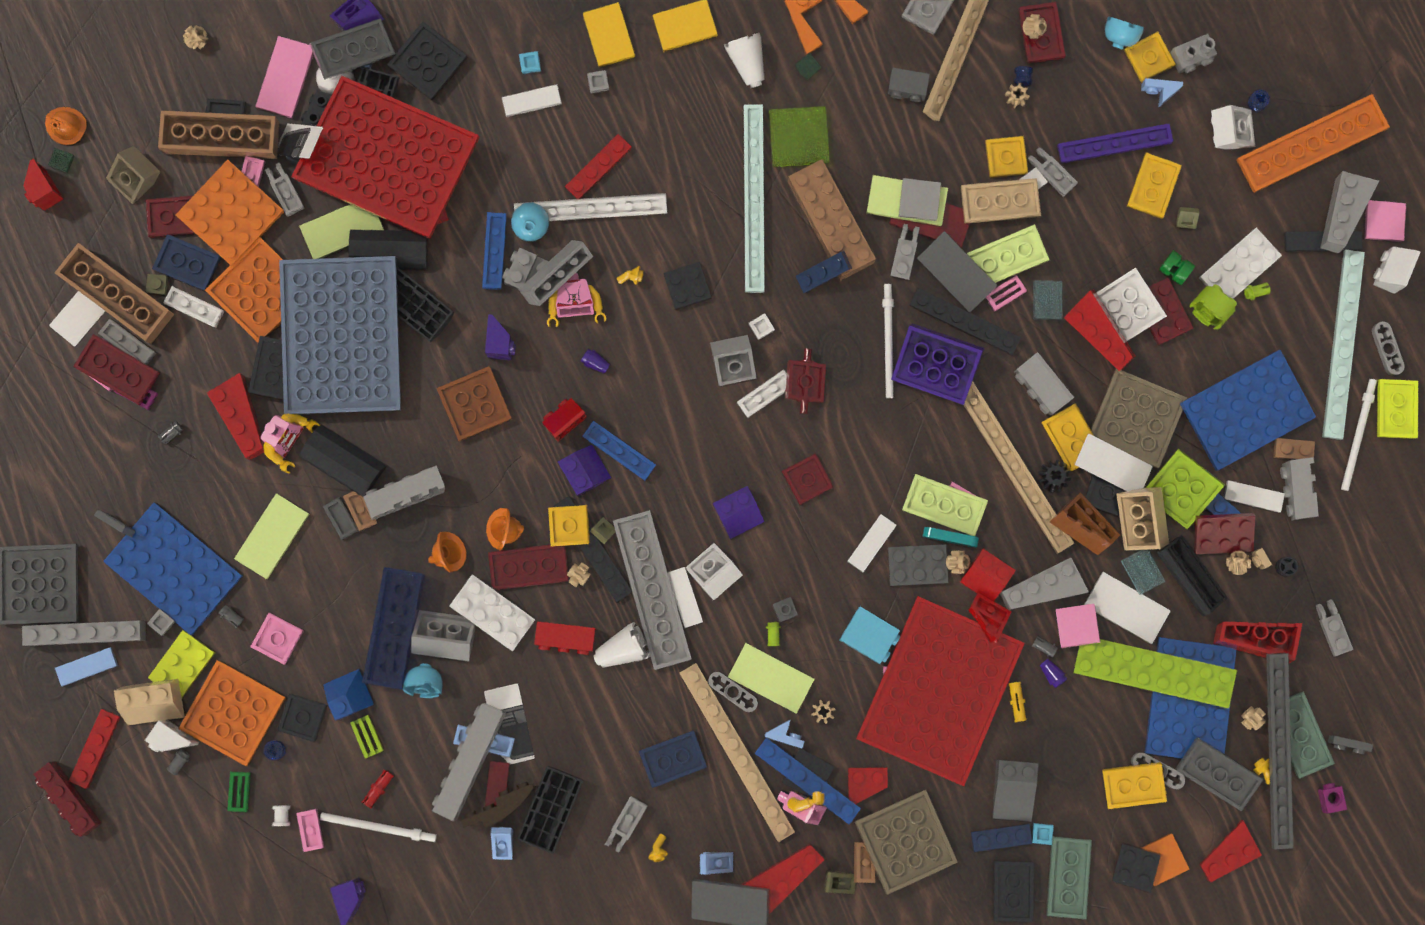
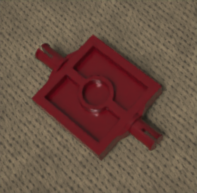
(805, 381)

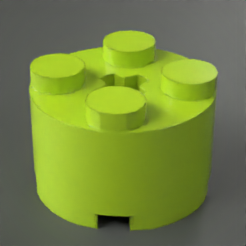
(1213, 306)

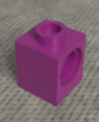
(1339, 803)

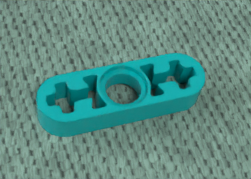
(950, 537)

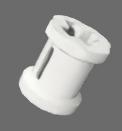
(281, 815)

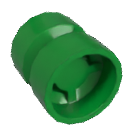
(1184, 268)

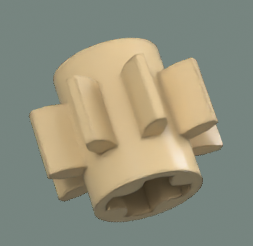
(1034, 26)
(195, 37)
(1012, 97)
(958, 562)
(1238, 562)
(578, 574)
(828, 714)
(1253, 718)

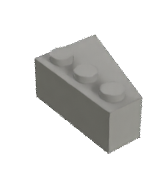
(1299, 488)

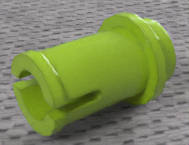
(1256, 291)
(773, 633)

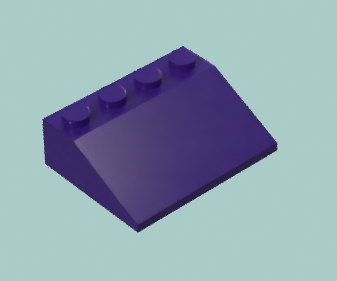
(937, 363)

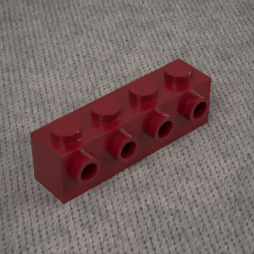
(67, 799)

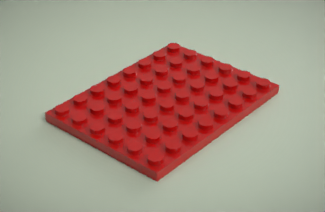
(386, 157)
(939, 691)

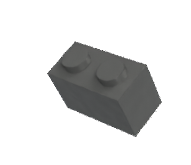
(908, 84)

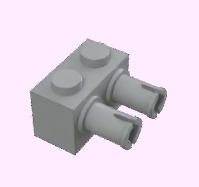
(1194, 53)

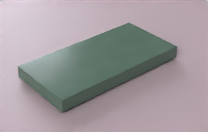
(1308, 745)
(1069, 877)

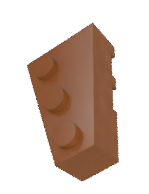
(1085, 524)

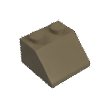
(132, 174)

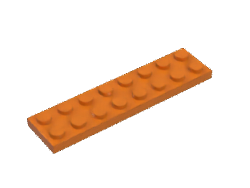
(1313, 143)

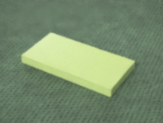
(885, 200)
(331, 231)
(1011, 254)
(945, 505)
(271, 536)
(771, 678)

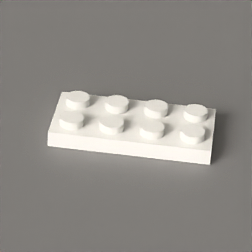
(1242, 264)
(492, 612)

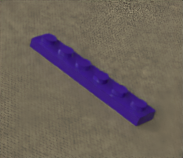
(1115, 143)

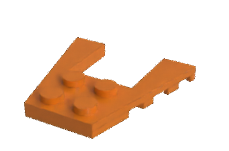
(807, 37)

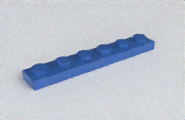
(807, 780)

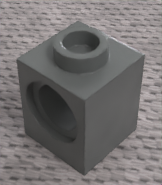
(784, 609)

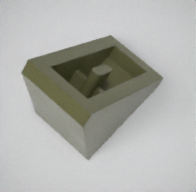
(839, 882)

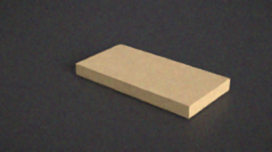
(1000, 200)

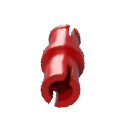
(377, 788)

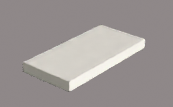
(1127, 608)

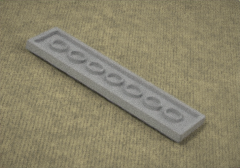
(652, 590)

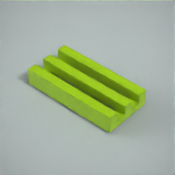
(360, 721)

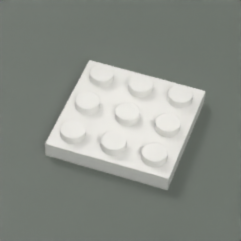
(1131, 304)

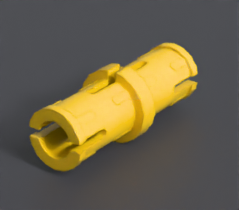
(1018, 715)

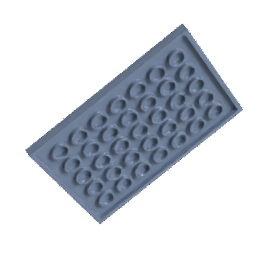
(340, 335)

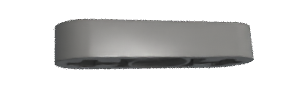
(1392, 341)
(740, 689)
(1168, 782)

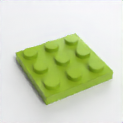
(1185, 488)

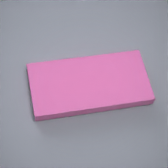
(285, 77)

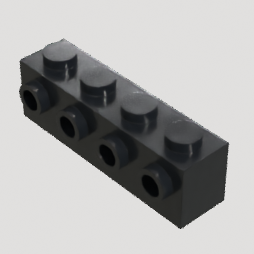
(312, 116)

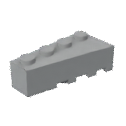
(1346, 207)
(404, 493)
(1051, 584)

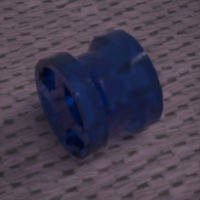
(1023, 75)
(1255, 104)
(278, 749)

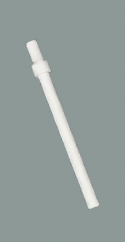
(888, 304)
(1368, 399)
(415, 834)

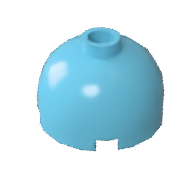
(1122, 32)
(530, 221)
(423, 681)

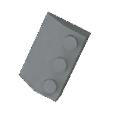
(1043, 384)
(442, 636)

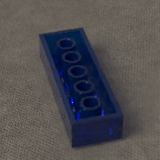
(393, 628)

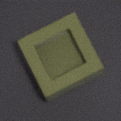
(1187, 217)
(157, 284)
(603, 530)

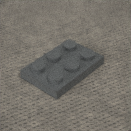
(917, 565)

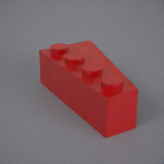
(1099, 329)
(238, 414)
(1260, 637)
(786, 874)

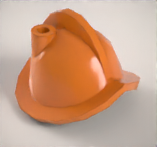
(65, 125)
(503, 528)
(448, 552)

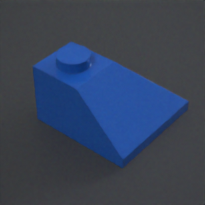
(347, 695)

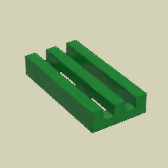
(239, 791)

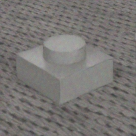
(598, 81)
(161, 622)

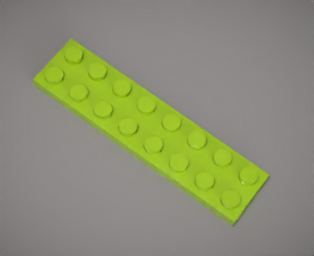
(1156, 672)

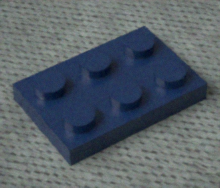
(186, 262)
(672, 759)

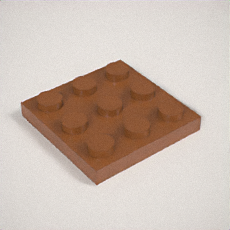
(474, 403)

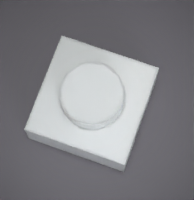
(761, 326)

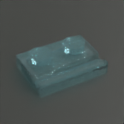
(1047, 300)
(1143, 571)

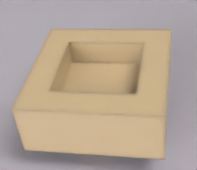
(1260, 559)

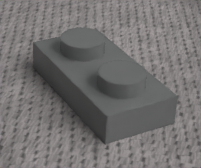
(1357, 746)

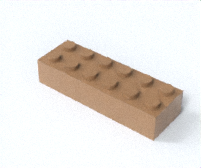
(218, 134)
(830, 216)
(114, 293)

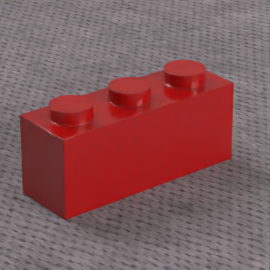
(565, 637)

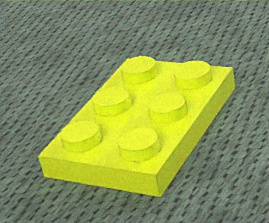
(1397, 409)
(183, 662)

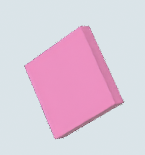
(1385, 221)
(1078, 625)
(277, 638)

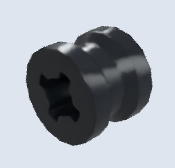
(1290, 566)

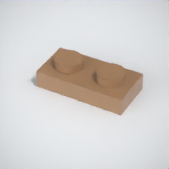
(1293, 449)
(358, 511)
(863, 867)

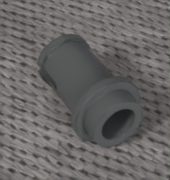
(171, 432)
(231, 616)
(1045, 647)
(178, 762)

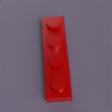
(598, 167)
(94, 748)

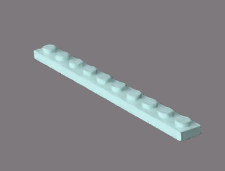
(754, 198)
(1343, 344)

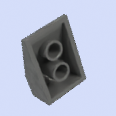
(1014, 790)

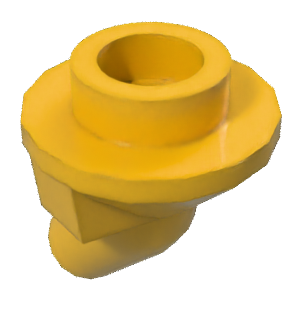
(634, 275)
(1262, 766)
(657, 853)

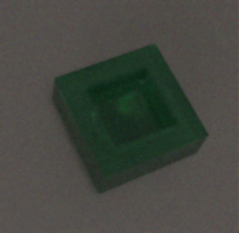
(807, 66)
(61, 160)

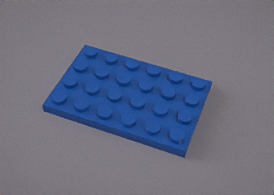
(1247, 410)
(173, 568)
(1179, 721)

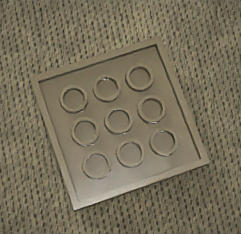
(1138, 417)
(906, 842)

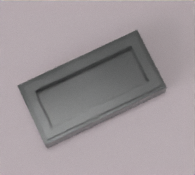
(340, 518)
(115, 523)

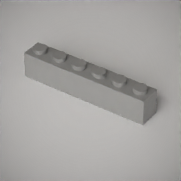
(83, 633)
(468, 762)

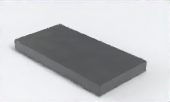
(352, 49)
(957, 271)
(1219, 774)
(730, 903)

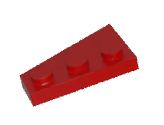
(1233, 852)

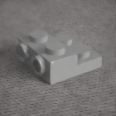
(523, 268)

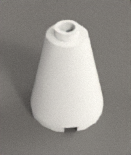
(748, 58)
(623, 648)

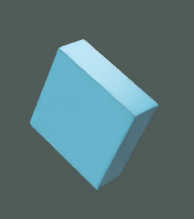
(529, 62)
(1042, 833)

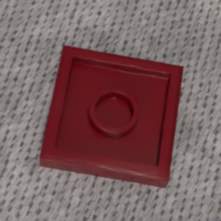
(807, 479)

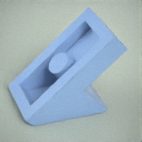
(1164, 87)
(779, 734)
(502, 843)
(716, 862)

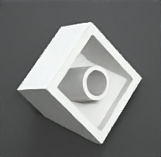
(1232, 128)
(1395, 269)
(713, 571)
(167, 737)

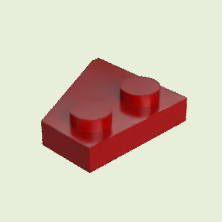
(989, 615)
(865, 782)

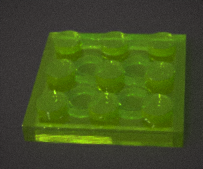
(798, 136)

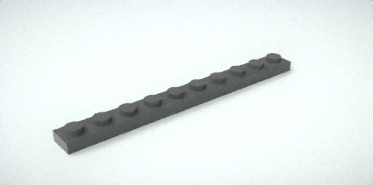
(1279, 750)

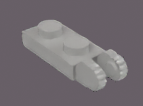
(1053, 172)
(285, 191)
(904, 254)
(1334, 629)
(627, 821)

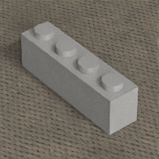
(555, 273)

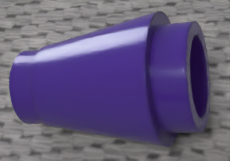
(594, 361)
(1053, 673)

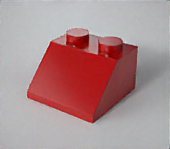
(40, 187)
(564, 419)
(987, 575)

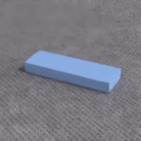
(86, 666)
(501, 745)

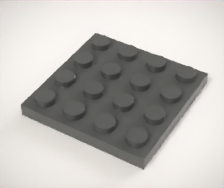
(39, 584)

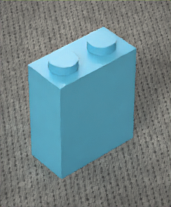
(870, 635)

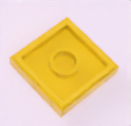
(1149, 57)
(1006, 157)
(569, 525)

